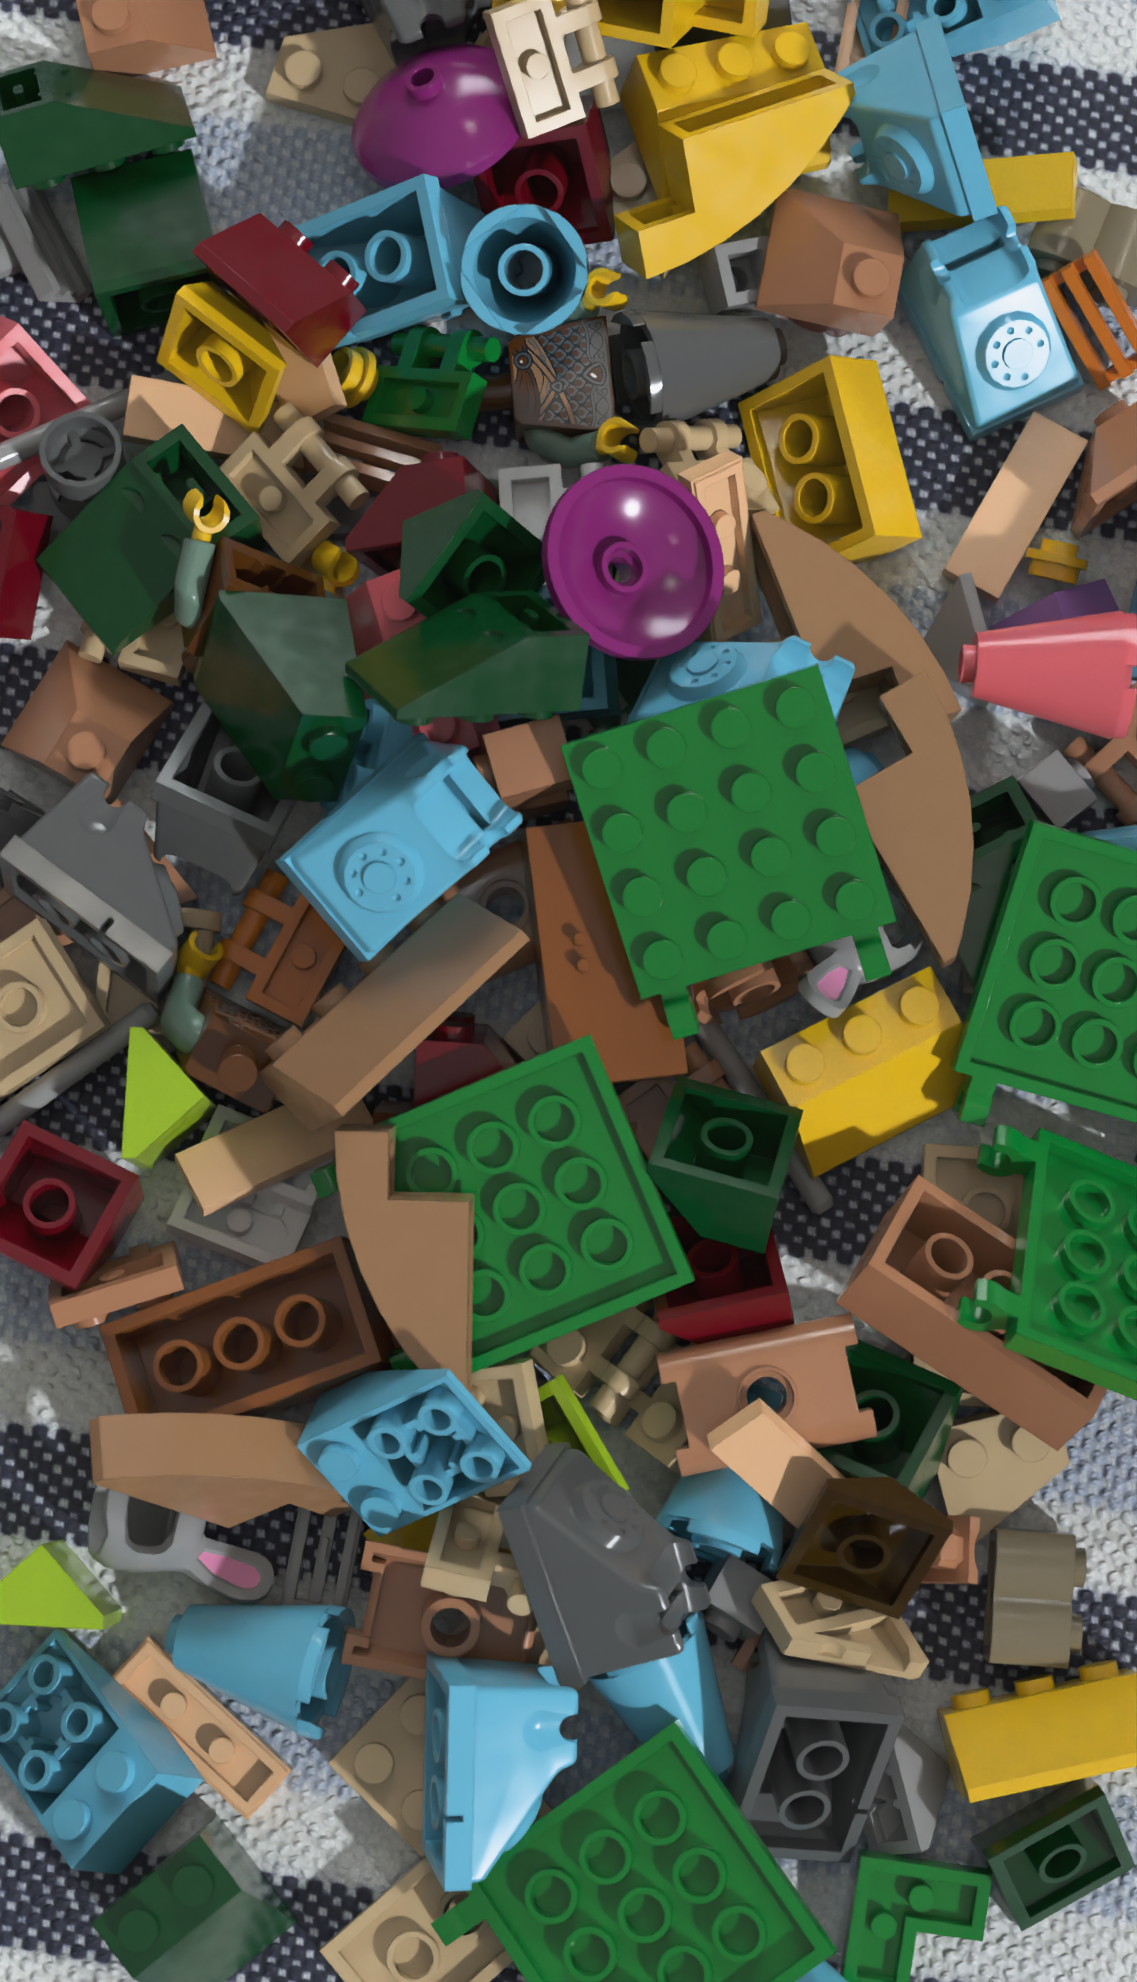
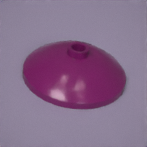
(436, 117)
(659, 545)

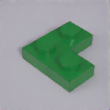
(906, 1896)

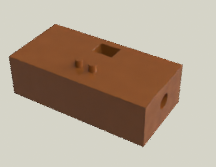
(584, 964)

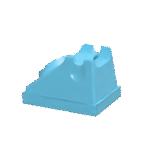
(918, 125)
(402, 253)
(987, 325)
(719, 667)
(398, 843)
(487, 1759)

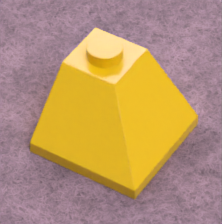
(223, 353)

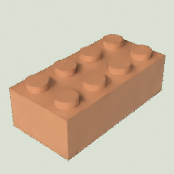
(910, 1291)

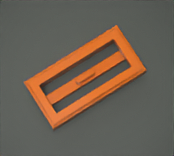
(1122, 365)

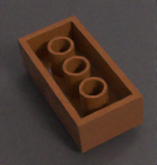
(252, 1338)

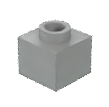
(717, 268)
(1058, 790)
(731, 1589)

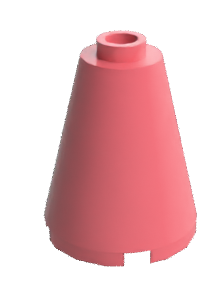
(1059, 670)

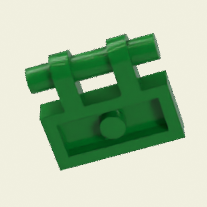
(428, 400)

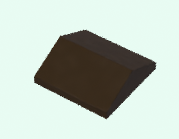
(866, 1544)

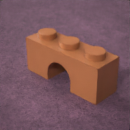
(527, 767)

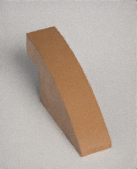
(839, 610)
(923, 816)
(409, 1250)
(209, 1465)

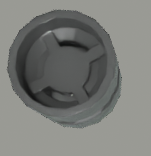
(79, 459)

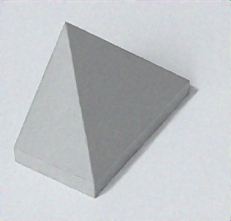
(956, 625)
(907, 1798)

